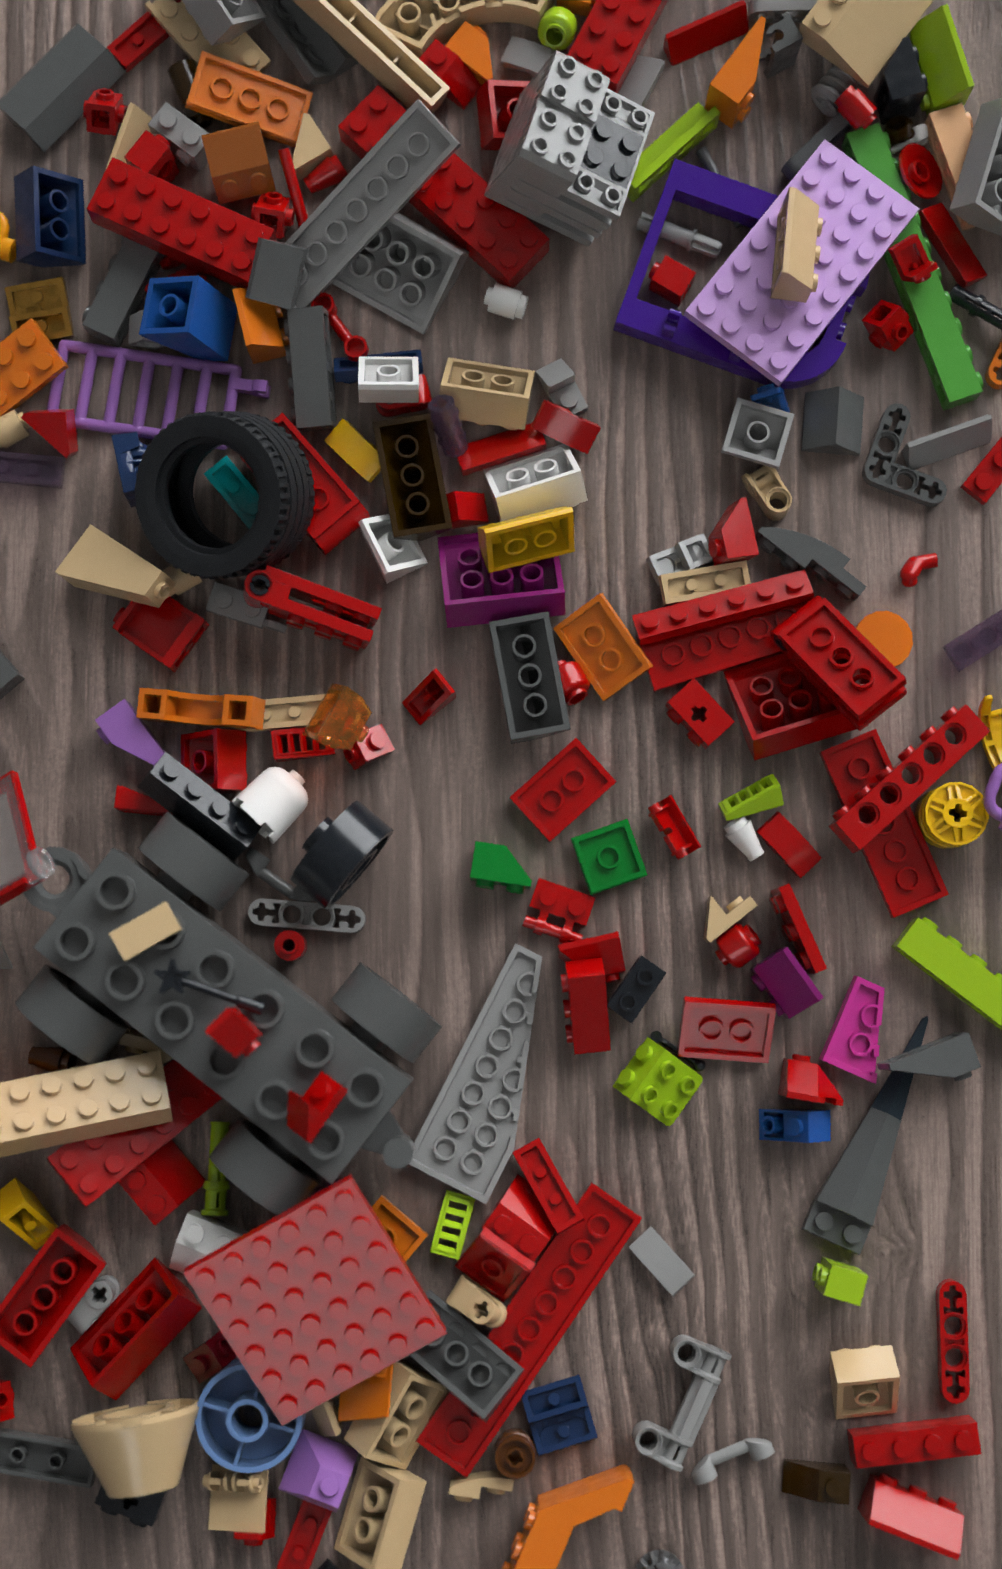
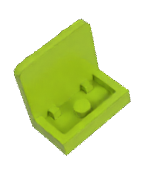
(658, 1082)

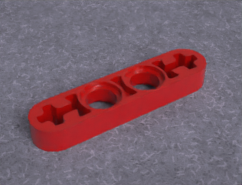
(956, 1340)

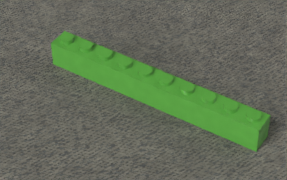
(926, 303)

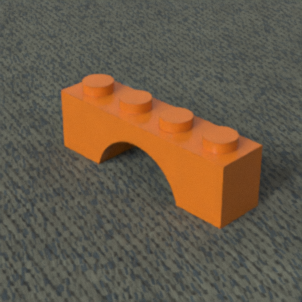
(201, 709)

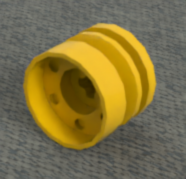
(939, 827)

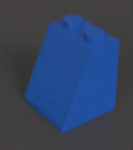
(189, 317)

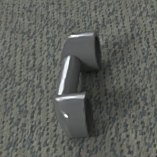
(258, 864)

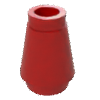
(326, 174)

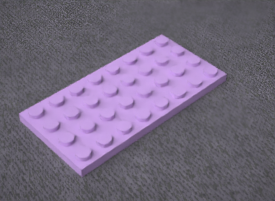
(858, 228)

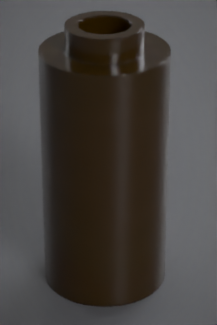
(182, 76)

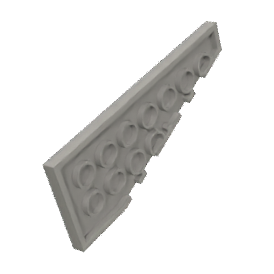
(479, 1105)

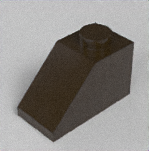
(816, 1481)

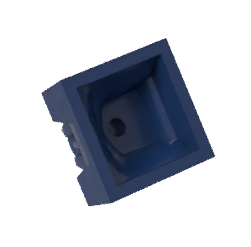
(128, 456)

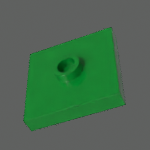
(608, 857)

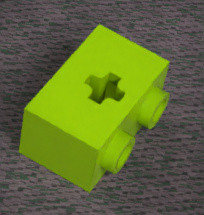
(839, 1280)

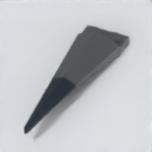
(853, 1189)

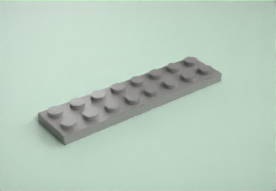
(370, 197)

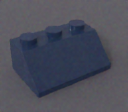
(49, 218)

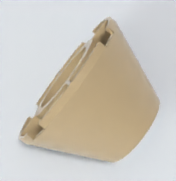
(139, 1446)

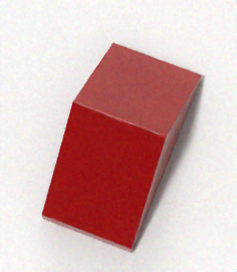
(56, 428)
(467, 509)
(429, 697)

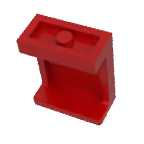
(161, 632)

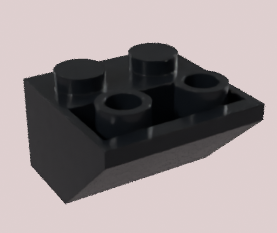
(901, 84)

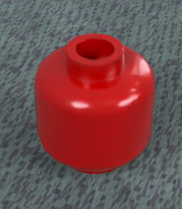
(574, 682)
(738, 945)

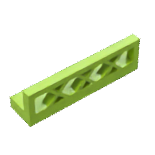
(672, 145)

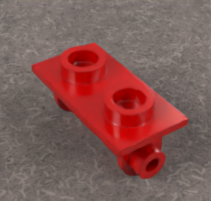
(675, 827)

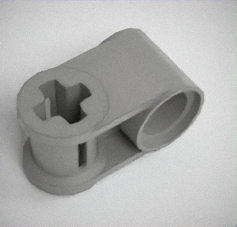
(93, 1304)

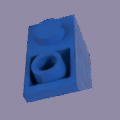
(795, 1125)

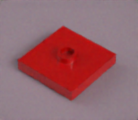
(494, 1264)

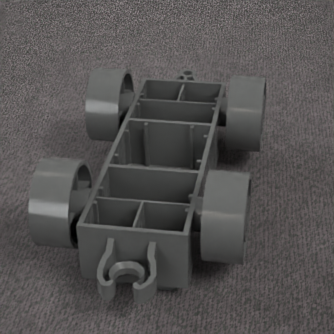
(298, 1037)

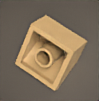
(864, 1381)

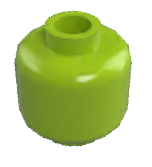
(557, 28)

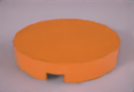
(888, 634)

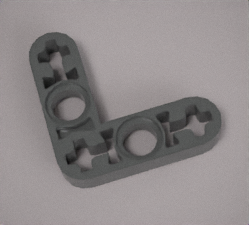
(892, 470)

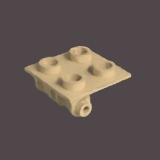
(236, 1499)

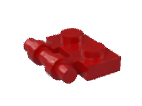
(560, 902)

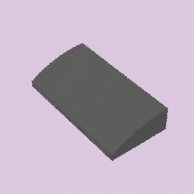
(467, 1363)

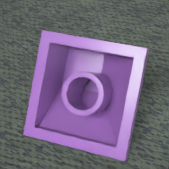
(318, 1470)

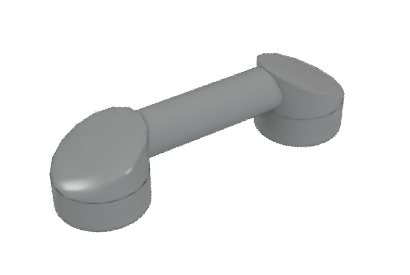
(757, 1448)

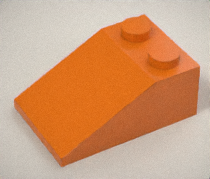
(734, 84)

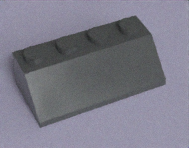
(529, 677)

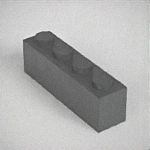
(121, 292)
(311, 369)

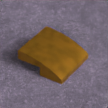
(45, 303)

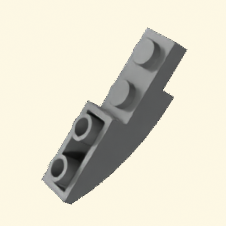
(801, 550)

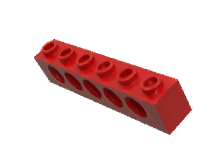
(967, 731)

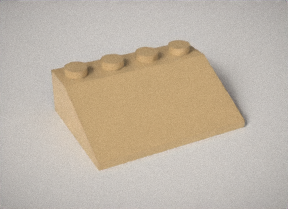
(860, 33)

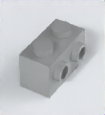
(182, 135)

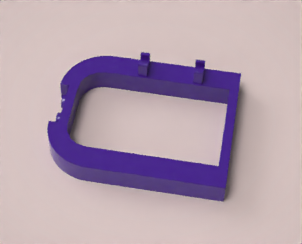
(676, 332)

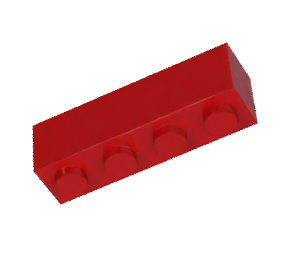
(913, 1441)

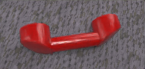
(353, 345)

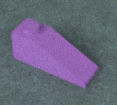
(129, 733)

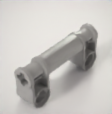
(672, 1445)

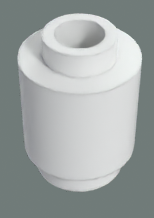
(506, 301)

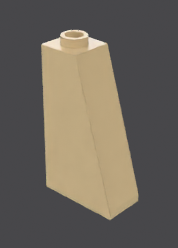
(113, 570)

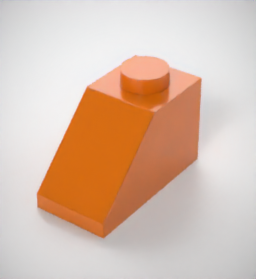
(473, 48)

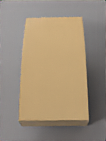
(467, 1488)

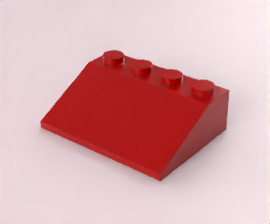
(781, 707)

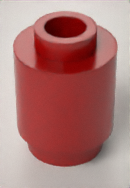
(856, 108)
(299, 949)

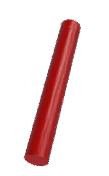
(293, 185)

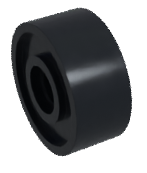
(340, 853)

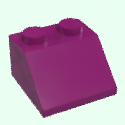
(785, 983)

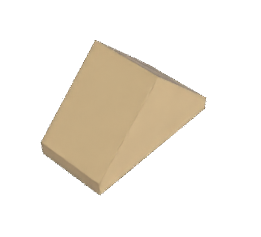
(310, 147)

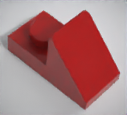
(309, 1113)

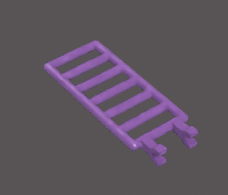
(149, 359)

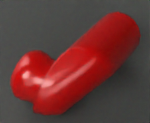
(914, 566)

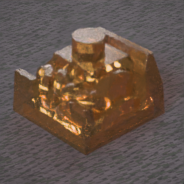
(339, 719)

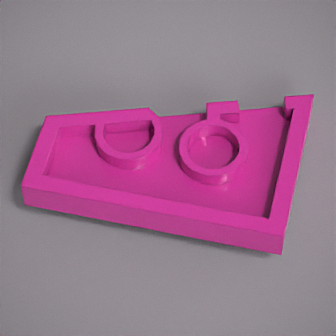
(855, 1032)

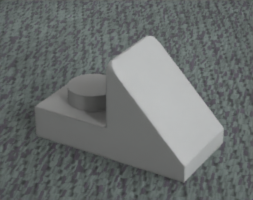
(560, 386)

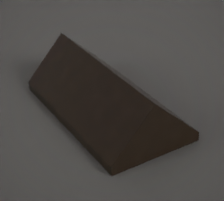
(412, 477)

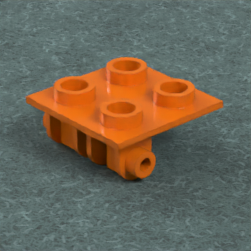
(368, 1398)

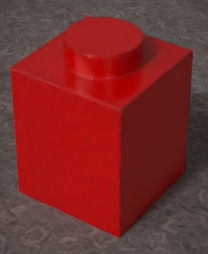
(671, 280)

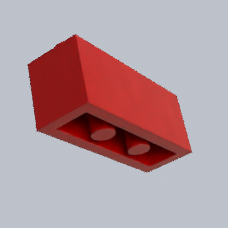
(586, 1006)

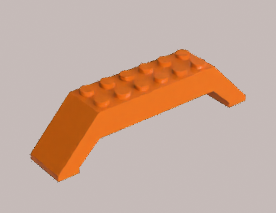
(557, 1512)

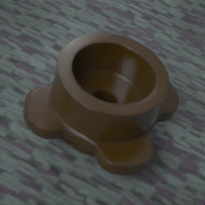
(899, 129)

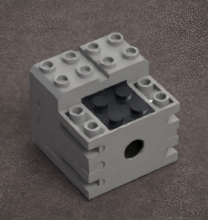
(570, 150)

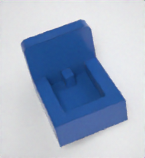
(771, 396)

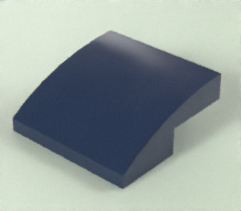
(559, 1415)

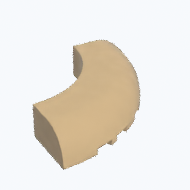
(421, 21)

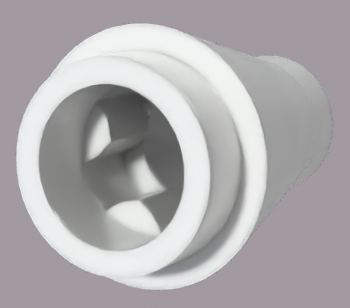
(743, 836)

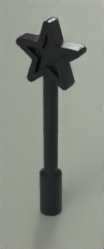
(177, 979)

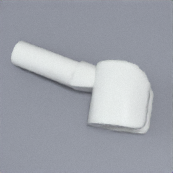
(920, 138)

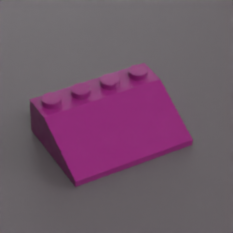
(481, 597)

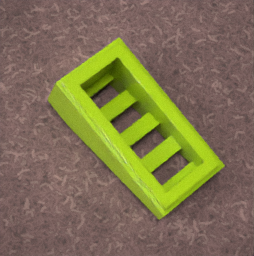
(755, 798)
(444, 1250)

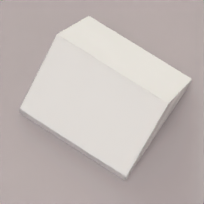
(388, 380)
(392, 555)

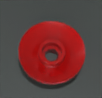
(920, 171)

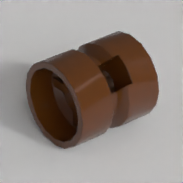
(515, 1453)

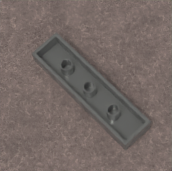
(44, 1458)

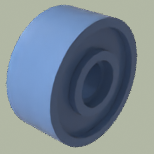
(228, 1438)

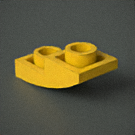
(354, 450)

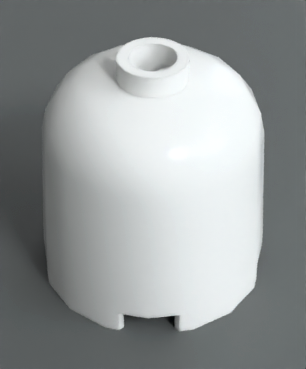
(274, 800)

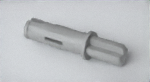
(681, 236)

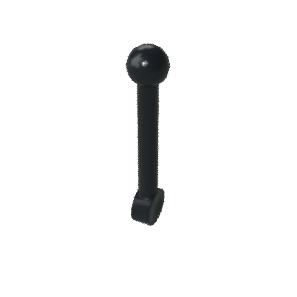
(656, 1036)

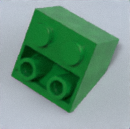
(497, 866)

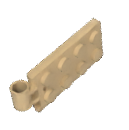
(189, 37)

